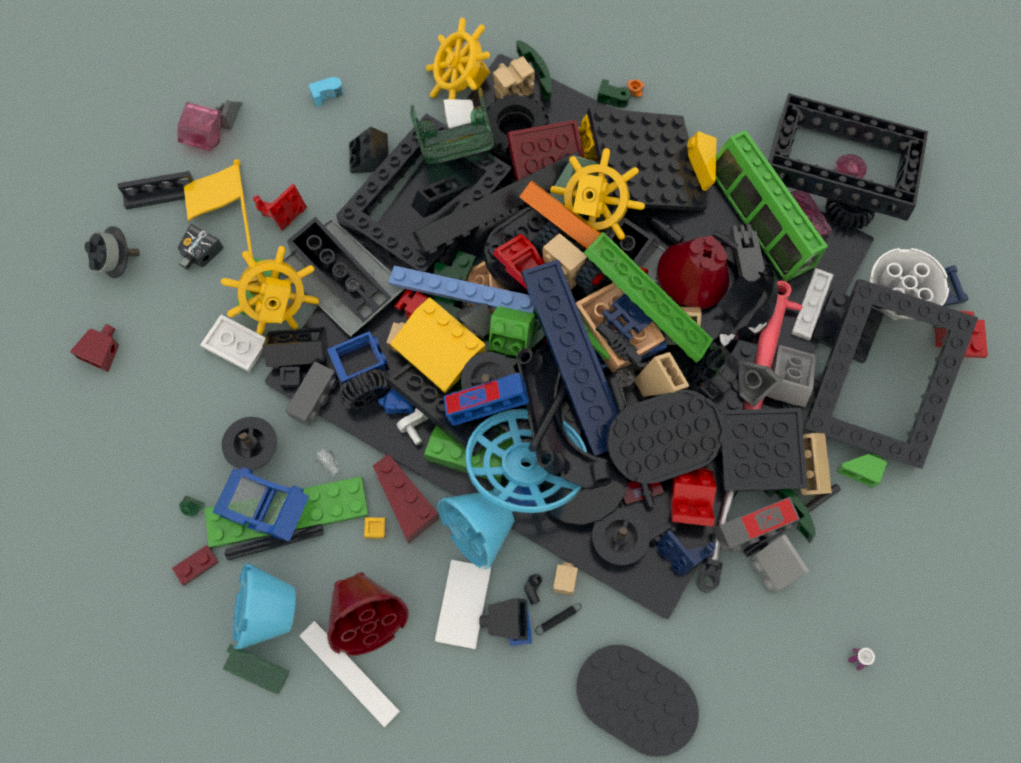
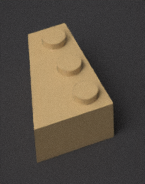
(816, 465)

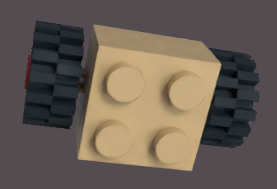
(577, 270)

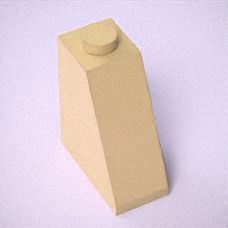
(661, 377)

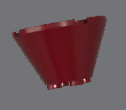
(694, 272)
(363, 616)

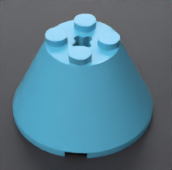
(476, 525)

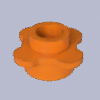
(638, 85)

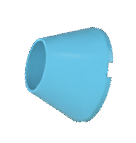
(262, 607)

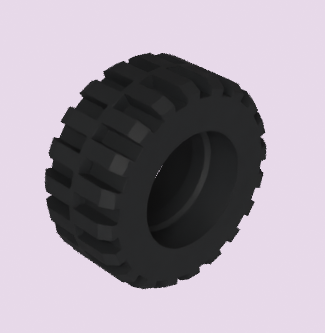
(509, 110)

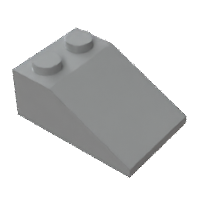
(797, 372)
(779, 564)

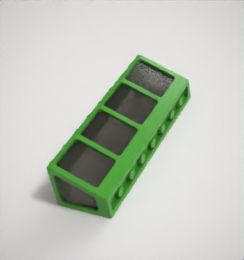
(768, 206)

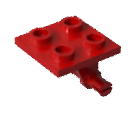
(284, 208)

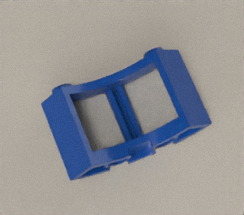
(261, 504)

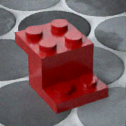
(978, 344)
(693, 497)

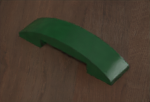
(539, 65)
(805, 524)

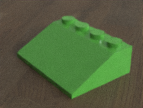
(448, 453)

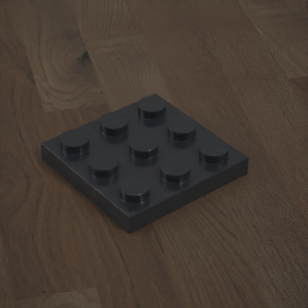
(831, 318)

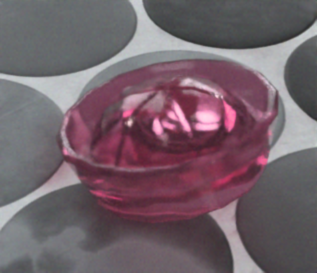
(851, 165)

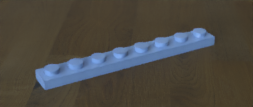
(459, 289)

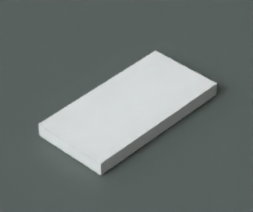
(462, 605)

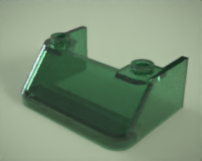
(456, 141)

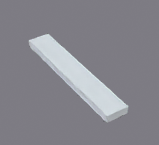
(350, 675)

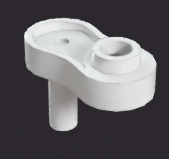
(409, 422)

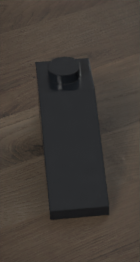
(437, 195)

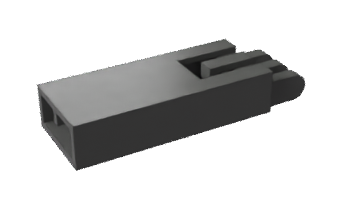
(750, 259)

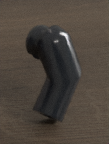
(531, 587)

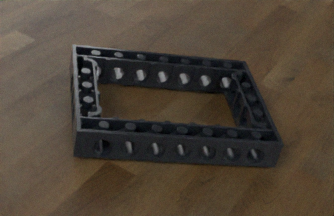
(858, 127)
(357, 211)
(940, 383)

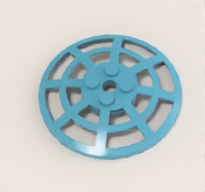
(511, 465)

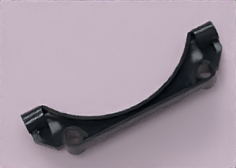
(542, 386)

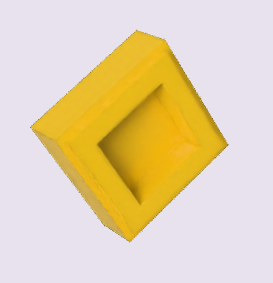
(375, 527)

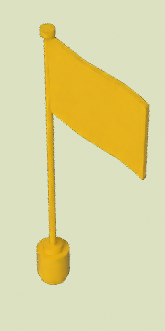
(216, 192)

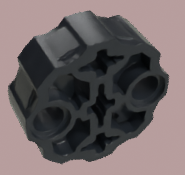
(712, 373)

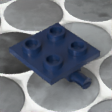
(681, 558)

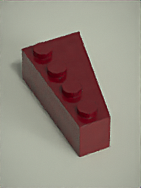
(408, 503)

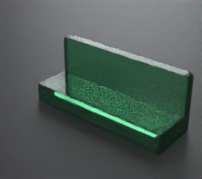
(255, 669)

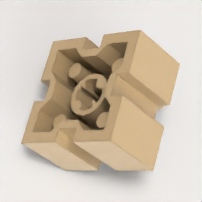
(514, 79)

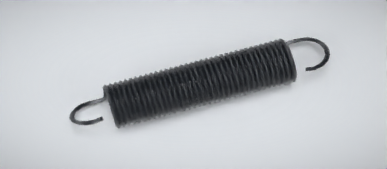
(560, 617)

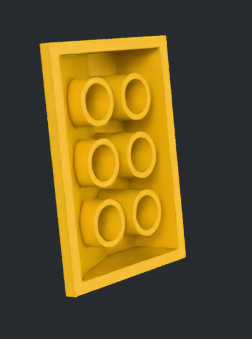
(437, 344)

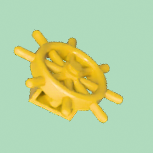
(464, 61)
(593, 193)
(273, 292)

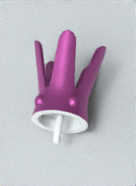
(864, 656)

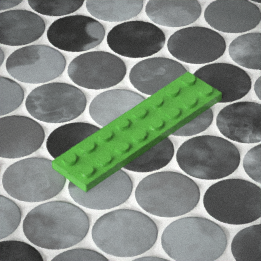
(649, 297)
(325, 506)

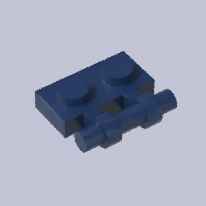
(630, 313)

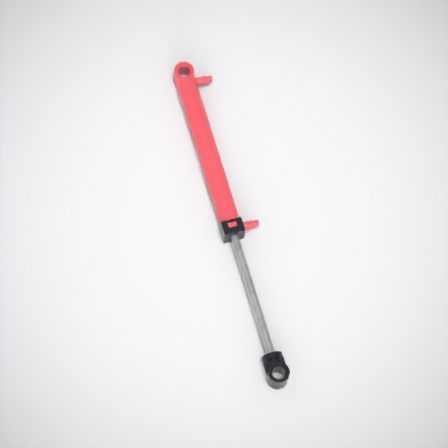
(764, 356)

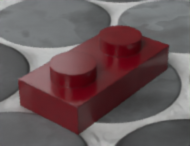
(195, 565)

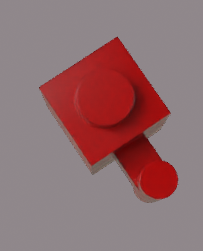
(411, 304)

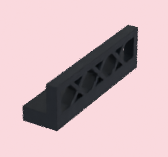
(157, 193)

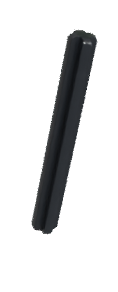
(271, 542)

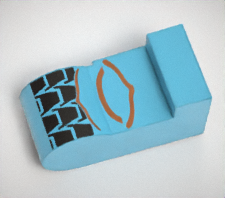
(325, 89)

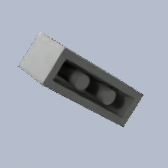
(312, 394)

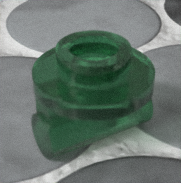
(190, 506)

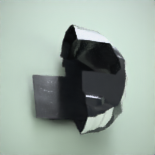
(748, 307)

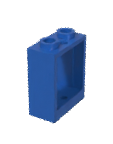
(352, 345)

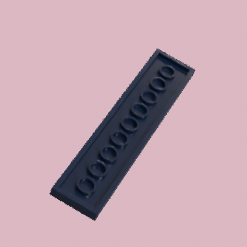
(572, 352)

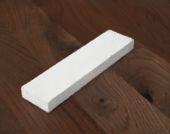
(812, 304)

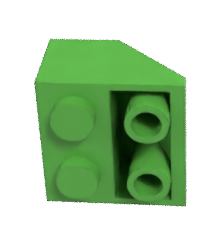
(510, 330)

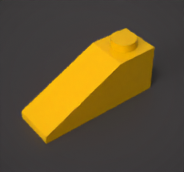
(703, 158)

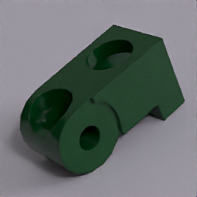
(613, 95)

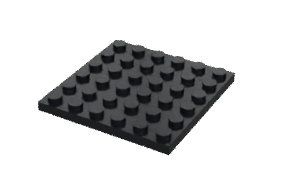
(658, 150)

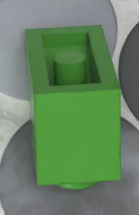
(865, 469)

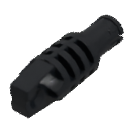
(619, 344)

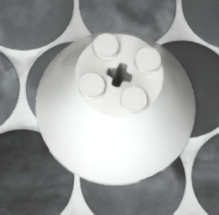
(911, 273)

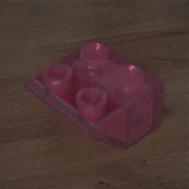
(199, 127)

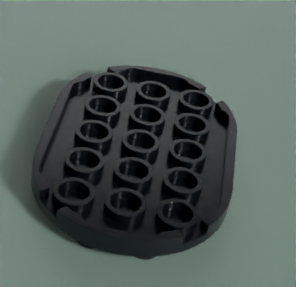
(528, 223)
(665, 436)
(637, 700)

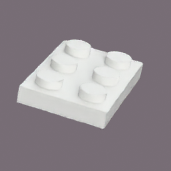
(234, 343)

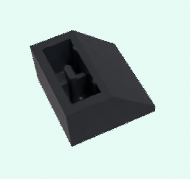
(368, 150)

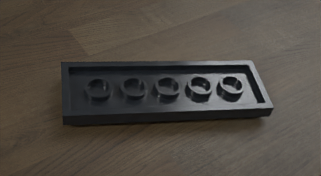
(430, 401)

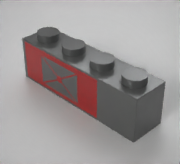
(755, 524)

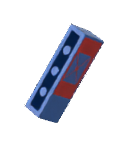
(486, 399)

